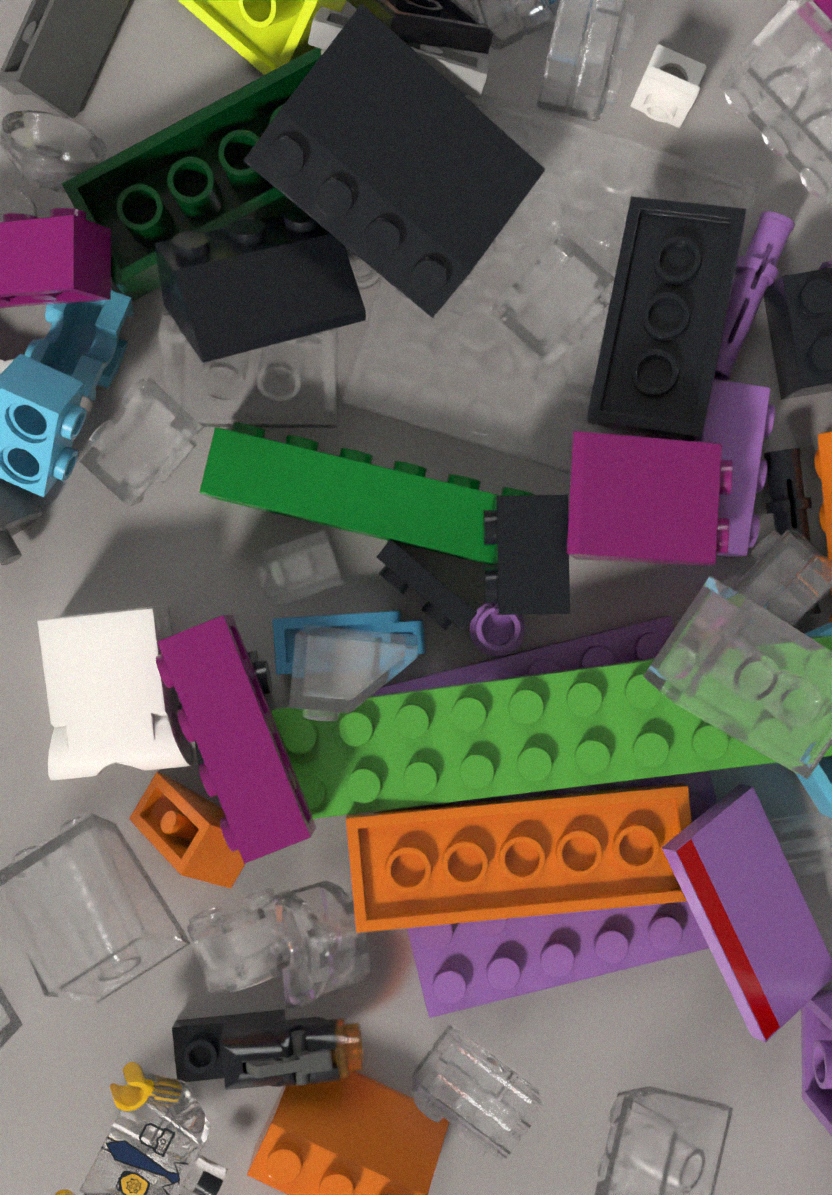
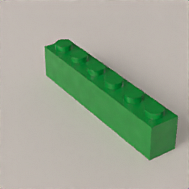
(349, 492)

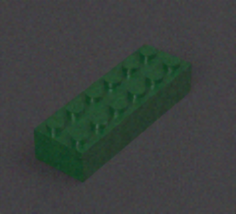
(187, 177)

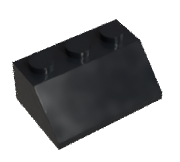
(257, 284)

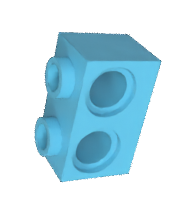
(38, 424)

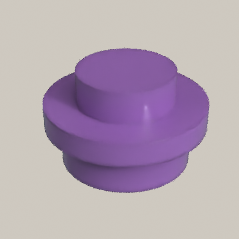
(496, 633)

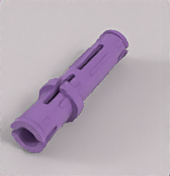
(754, 274)

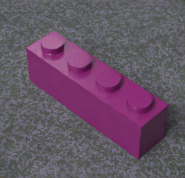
(53, 259)
(236, 738)

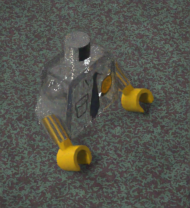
(154, 1141)

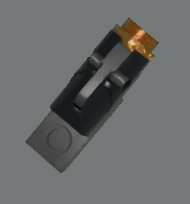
(266, 1049)

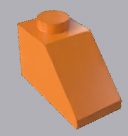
(187, 832)

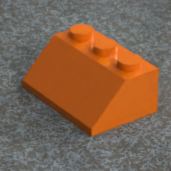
(347, 1141)

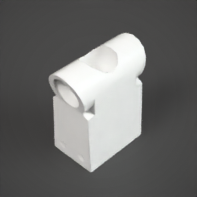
(109, 693)

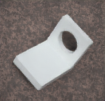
(665, 95)

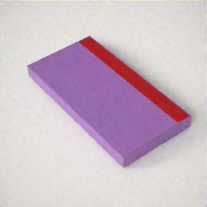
(750, 911)

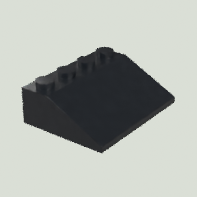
(395, 162)

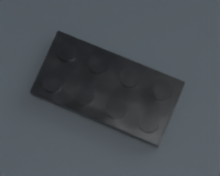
(666, 317)

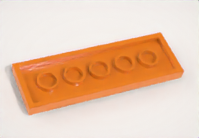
(515, 857)

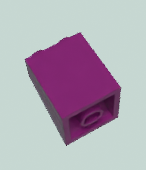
(647, 500)

